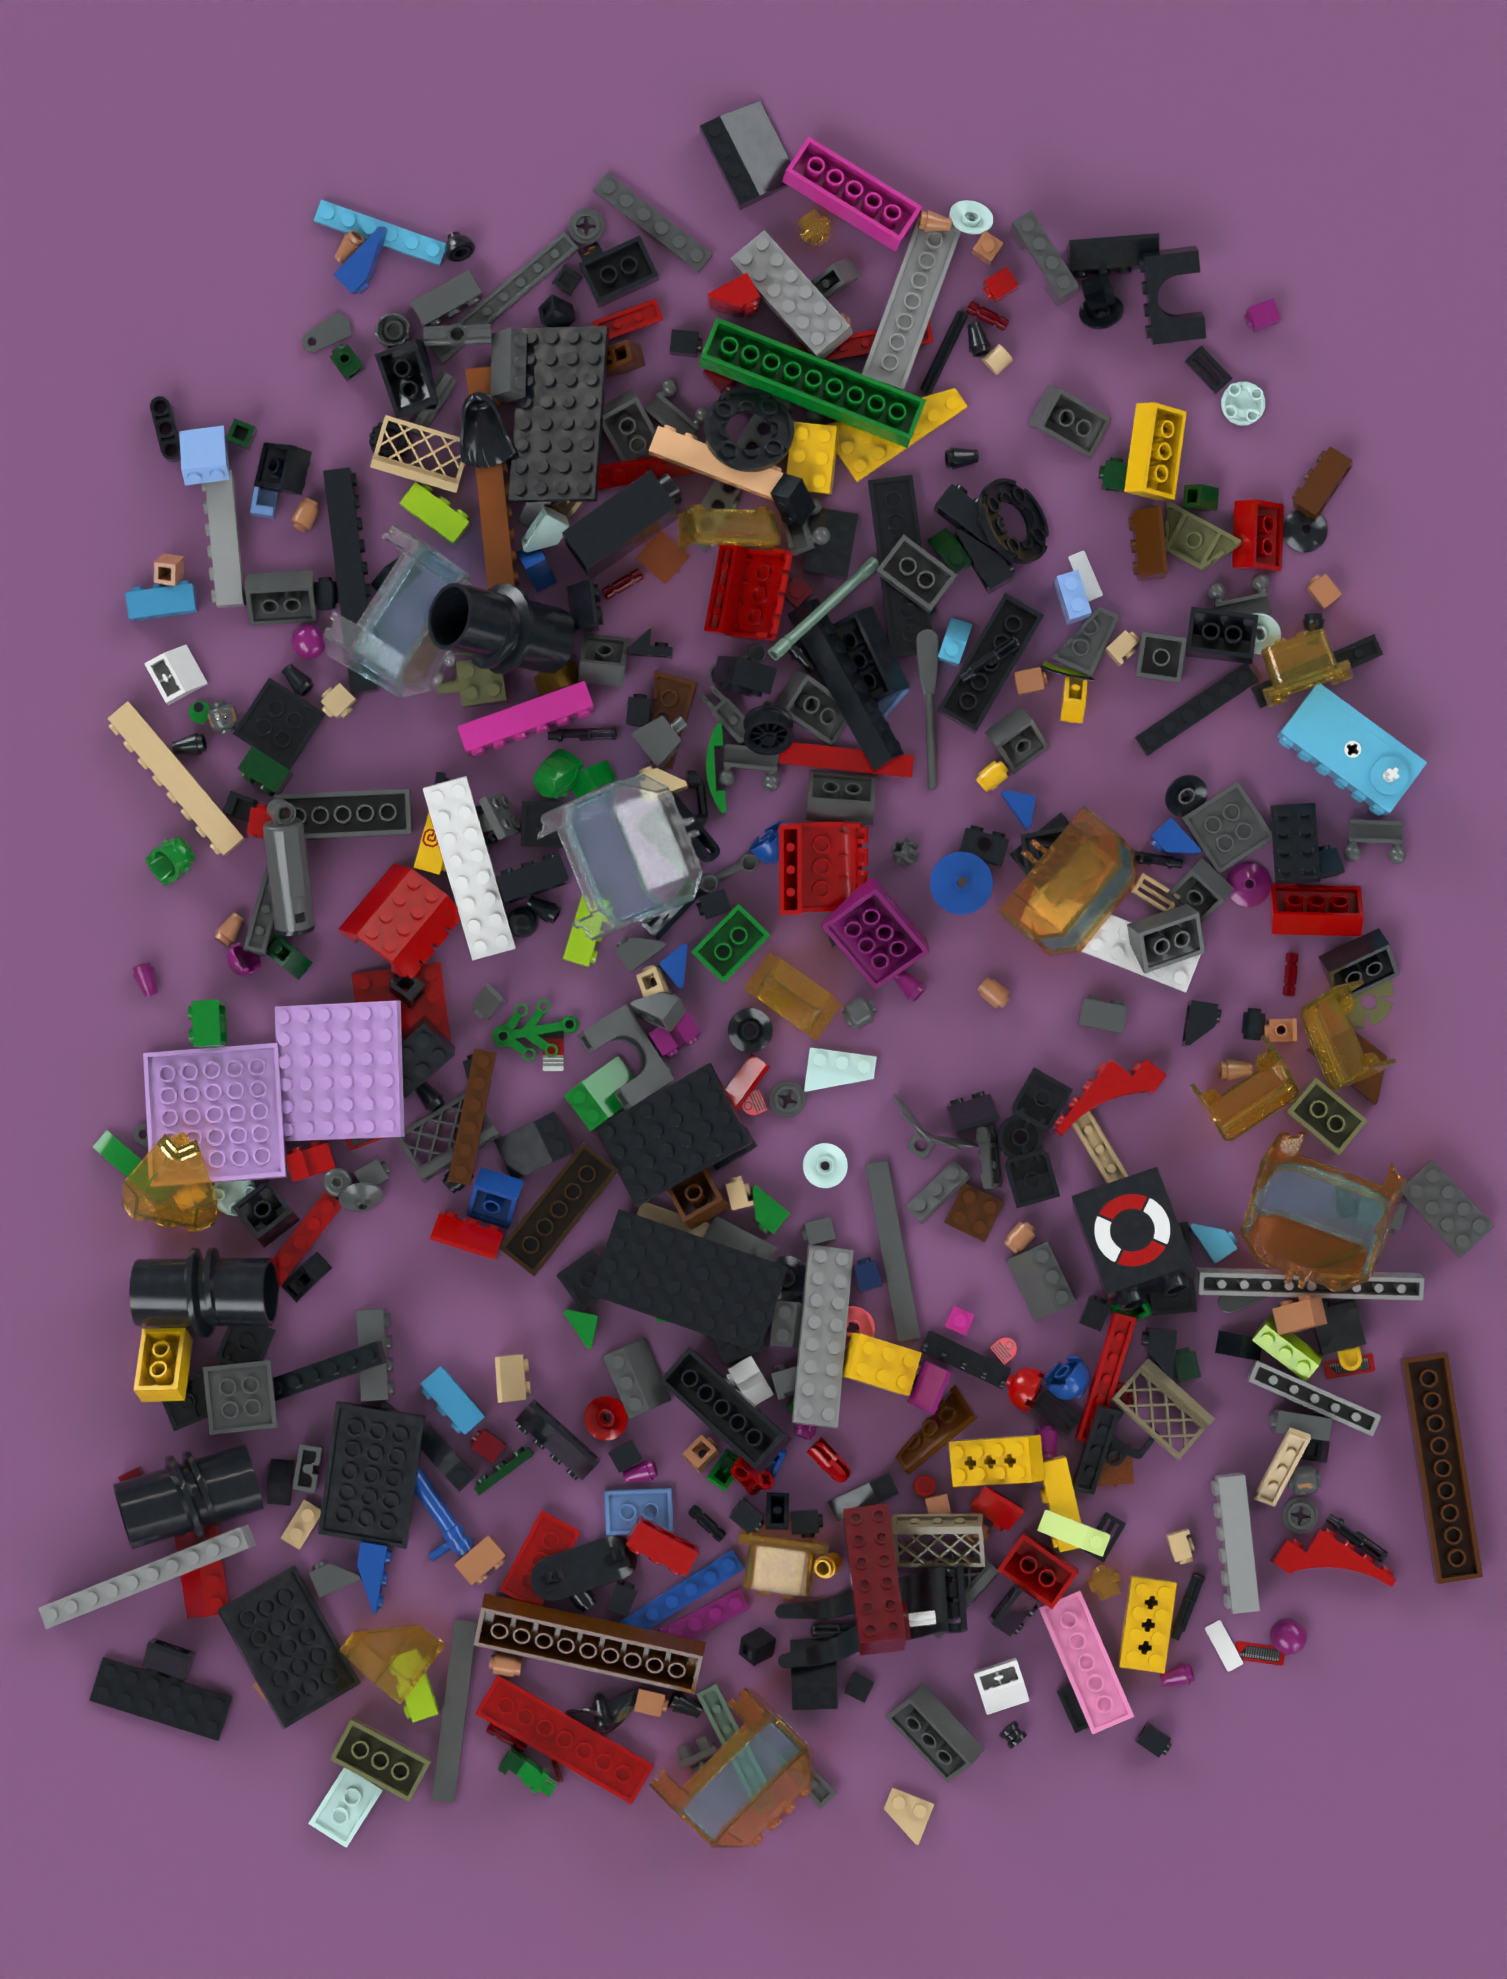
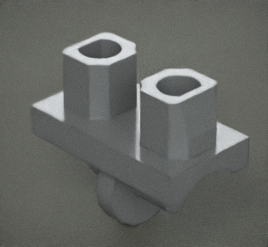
(686, 1757)

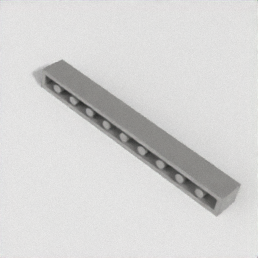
(1271, 1284)
(147, 1576)

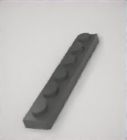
(652, 222)

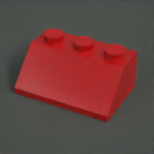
(736, 298)
(1261, 530)
(467, 1235)
(1038, 1569)

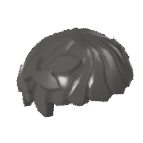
(392, 330)

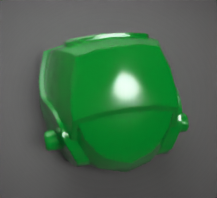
(557, 774)
(170, 860)

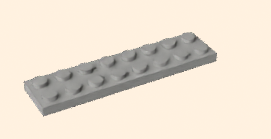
(910, 306)
(822, 1336)

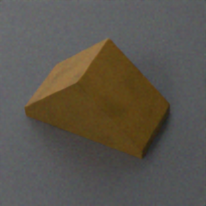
(552, 682)

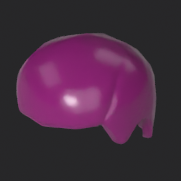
(308, 641)
(242, 962)
(1288, 1636)

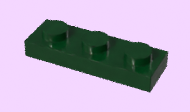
(503, 1469)

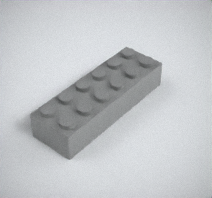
(792, 296)
(1236, 1543)

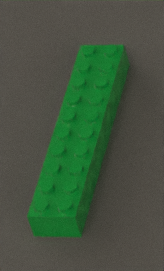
(811, 382)

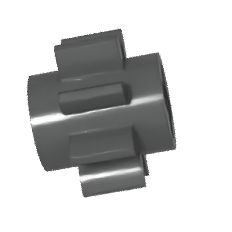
(905, 852)

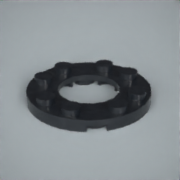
(756, 402)
(1006, 491)

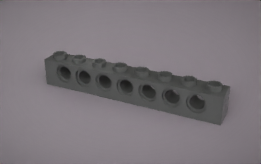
(748, 437)

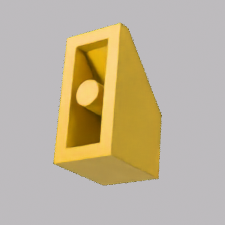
(1073, 700)

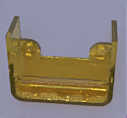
(728, 527)
(1335, 1039)
(1252, 1098)

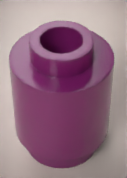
(1048, 1440)

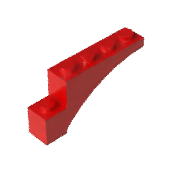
(1108, 1085)
(1328, 1552)

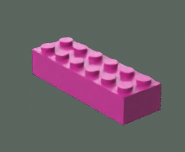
(852, 194)
(526, 718)

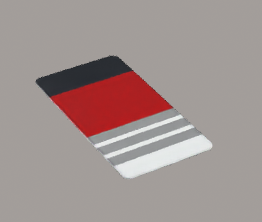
(554, 1063)

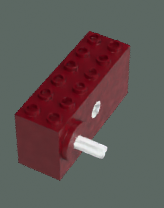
(878, 1610)

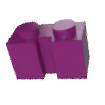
(684, 1032)

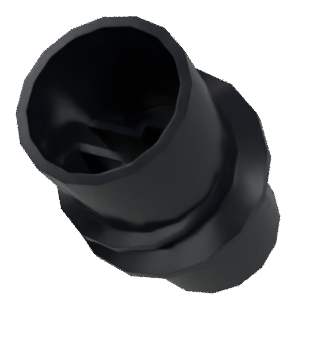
(501, 628)
(204, 1292)
(188, 1496)

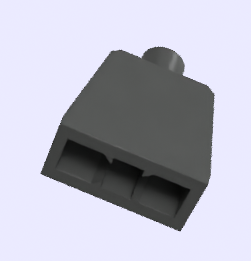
(661, 739)

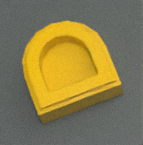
(1350, 1358)

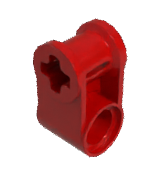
(750, 1478)

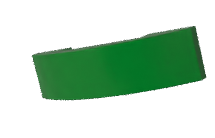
(715, 741)
(117, 1153)

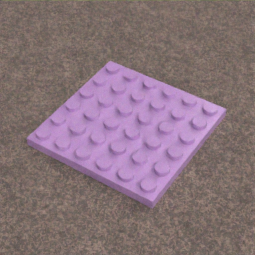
(341, 1070)
(224, 1101)

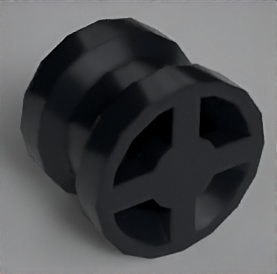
(1012, 1734)

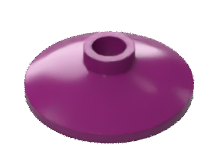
(1261, 884)

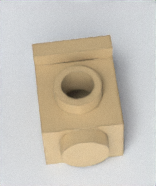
(1122, 647)
(646, 980)
(738, 1193)
(1180, 1546)

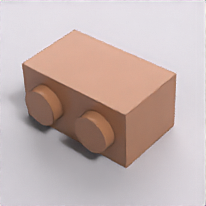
(1300, 1315)
(481, 1560)

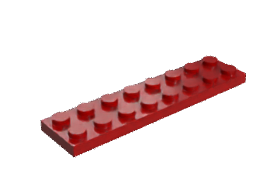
(564, 1739)

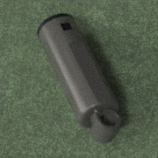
(288, 870)

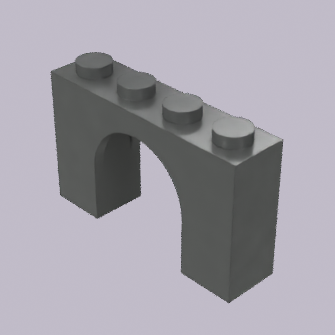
(1030, 235)
(624, 1027)

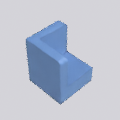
(264, 503)

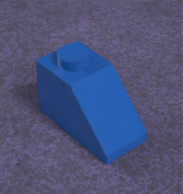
(1173, 840)

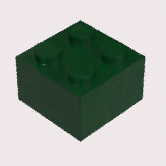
(265, 771)

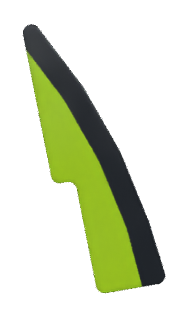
(1066, 672)

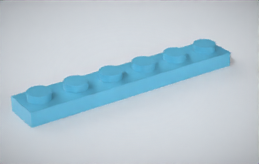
(396, 237)

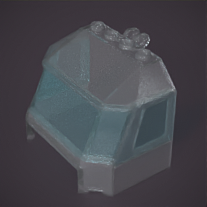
(392, 635)
(627, 853)

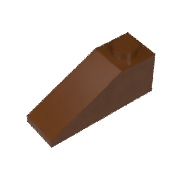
(624, 358)

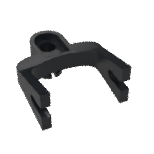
(1123, 1450)

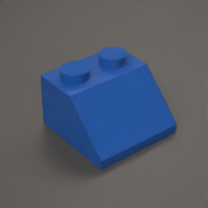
(494, 1197)

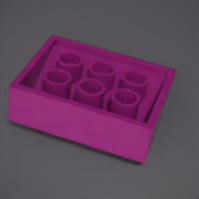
(875, 934)

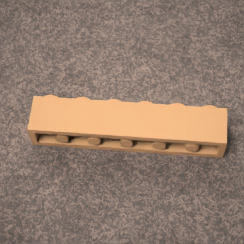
(696, 456)

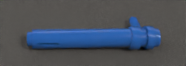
(452, 1531)

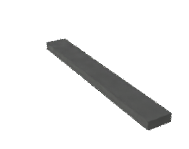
(512, 290)
(892, 1251)
(454, 1711)

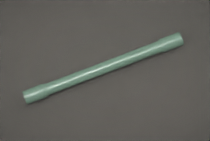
(786, 643)

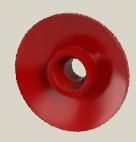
(596, 1422)

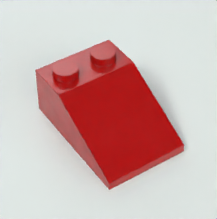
(996, 1508)

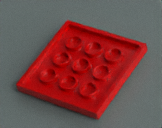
(375, 987)

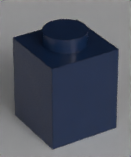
(867, 1274)

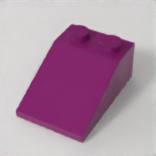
(928, 1386)

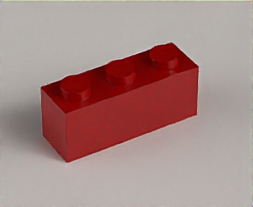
(662, 1546)

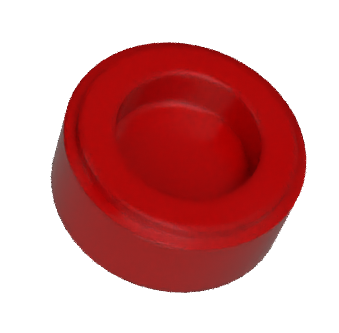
(924, 1485)

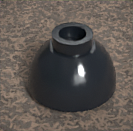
(458, 247)
(522, 922)

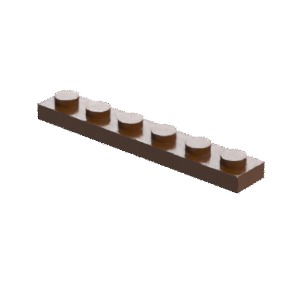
(472, 1117)

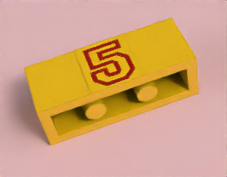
(429, 855)

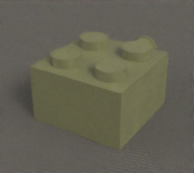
(475, 686)

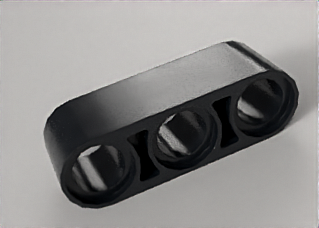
(160, 420)

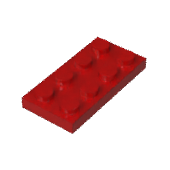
(545, 1538)

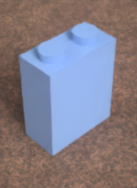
(204, 455)
(1072, 597)

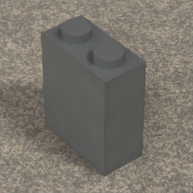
(1317, 1426)

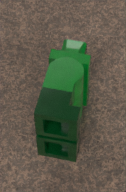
(528, 1771)

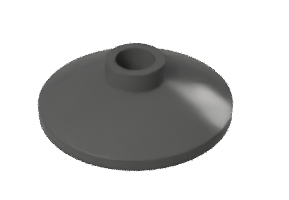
(361, 1197)

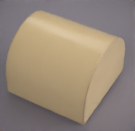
(997, 359)

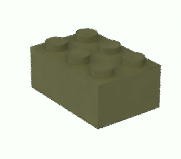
(1326, 1116)

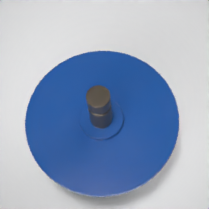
(961, 883)

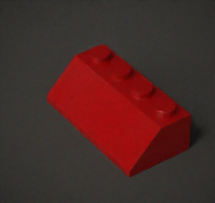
(1316, 910)
(205, 1587)

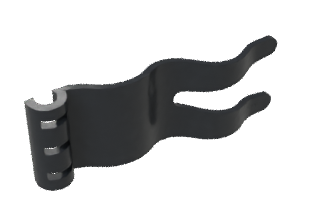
(921, 1592)

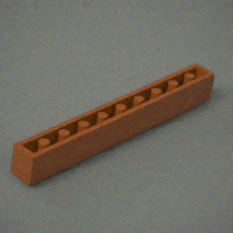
(493, 503)

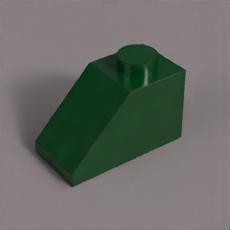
(949, 551)
(287, 956)

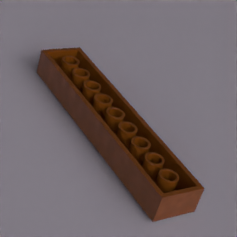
(1441, 1467)
(589, 1643)

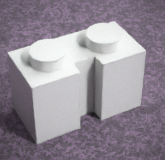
(750, 1380)

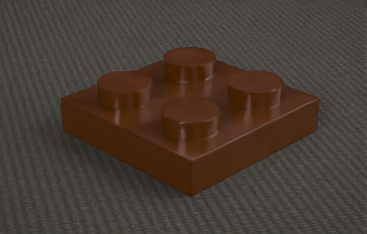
(974, 1212)

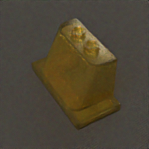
(1301, 665)
(793, 996)
(780, 1564)

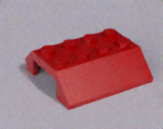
(748, 592)
(820, 864)
(402, 919)

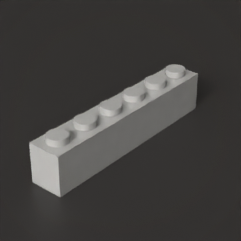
(224, 543)
(1313, 1398)

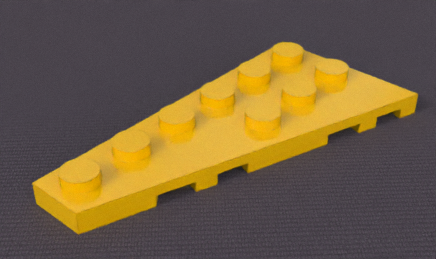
(865, 452)

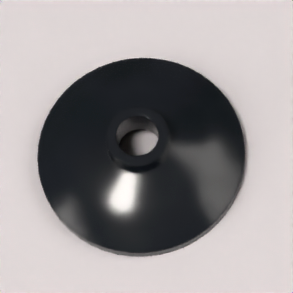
(1101, 317)
(1303, 541)
(1194, 795)
(755, 1019)
(795, 1287)

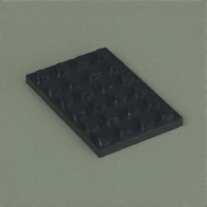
(673, 1135)
(371, 1474)
(288, 1646)

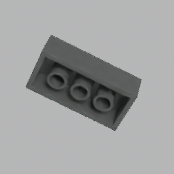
(1446, 1208)
(373, 1327)

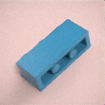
(161, 601)
(452, 1400)

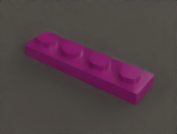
(708, 1615)

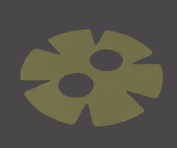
(1381, 1009)

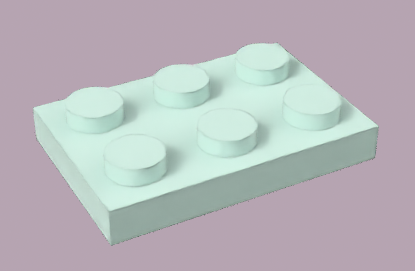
(345, 1807)

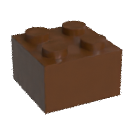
(698, 1199)

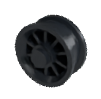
(768, 729)

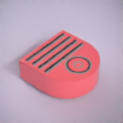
(754, 1104)
(1004, 1349)

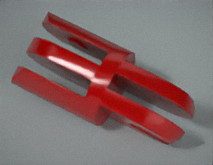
(829, 1460)

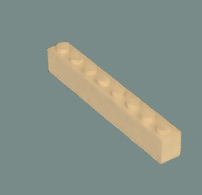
(176, 778)

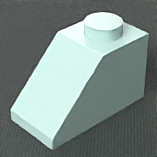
(545, 530)

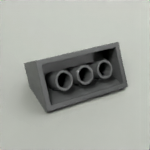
(935, 1733)

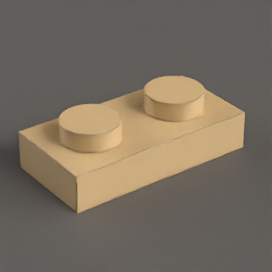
(301, 1524)

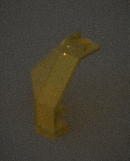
(172, 1186)
(393, 1656)

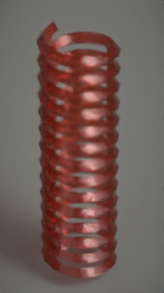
(557, 1773)

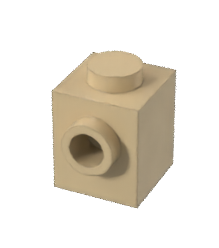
(337, 702)

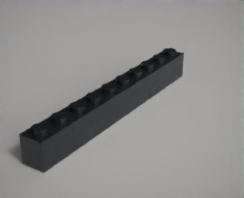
(348, 556)

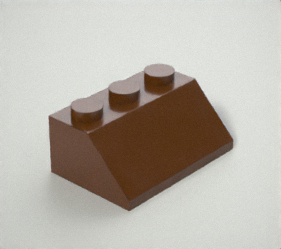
(1148, 543)

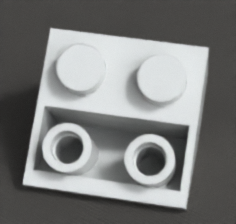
(176, 674)
(1001, 1686)

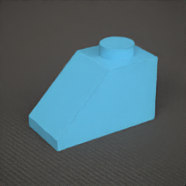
(954, 641)
(1214, 1241)

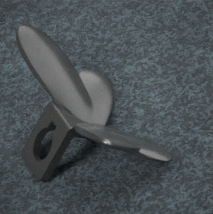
(949, 1142)

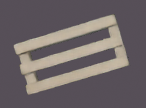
(1139, 884)

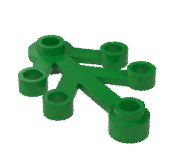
(531, 1031)

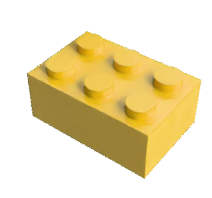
(814, 456)
(163, 1364)
(880, 1364)

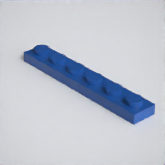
(685, 1592)

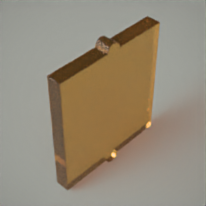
(662, 557)
(1117, 1474)

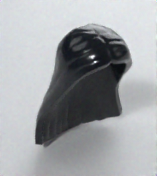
(483, 433)

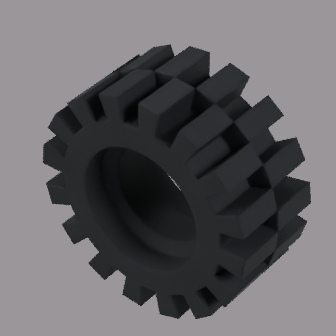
(391, 427)

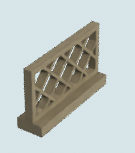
(1170, 1392)
(938, 1525)

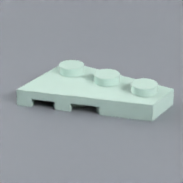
(837, 1068)

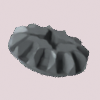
(578, 220)
(797, 1095)
(1306, 1524)

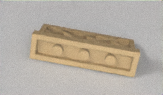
(409, 470)

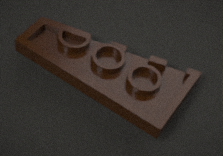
(672, 699)
(946, 1423)

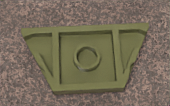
(1195, 538)

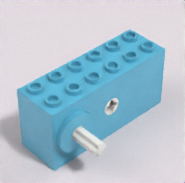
(1379, 764)

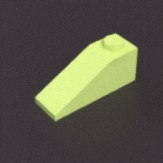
(1074, 1532)

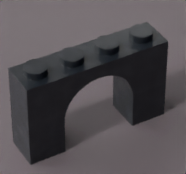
(1157, 268)

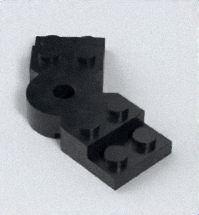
(1027, 1165)
(238, 1346)

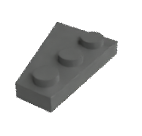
(1087, 645)

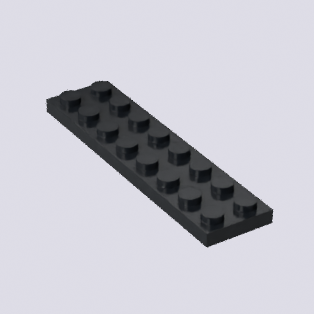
(894, 516)

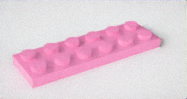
(1086, 1663)

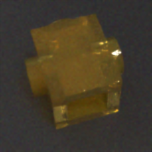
(814, 228)
(1104, 1582)

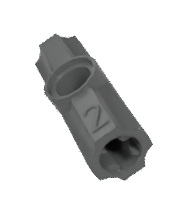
(473, 335)
(443, 385)

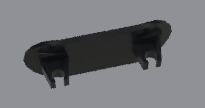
(582, 1568)

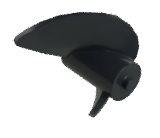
(610, 1713)

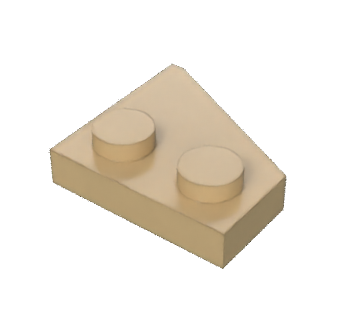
(909, 1812)

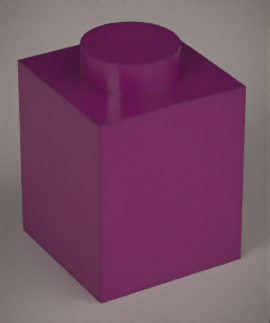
(1262, 315)

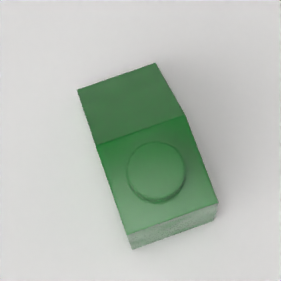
(767, 1211)

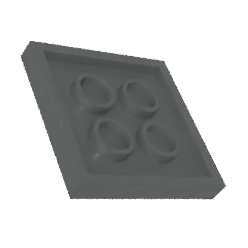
(1227, 827)
(240, 1397)

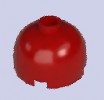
(1024, 1387)

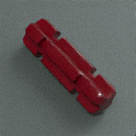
(987, 316)
(622, 584)
(1290, 974)
(506, 1738)

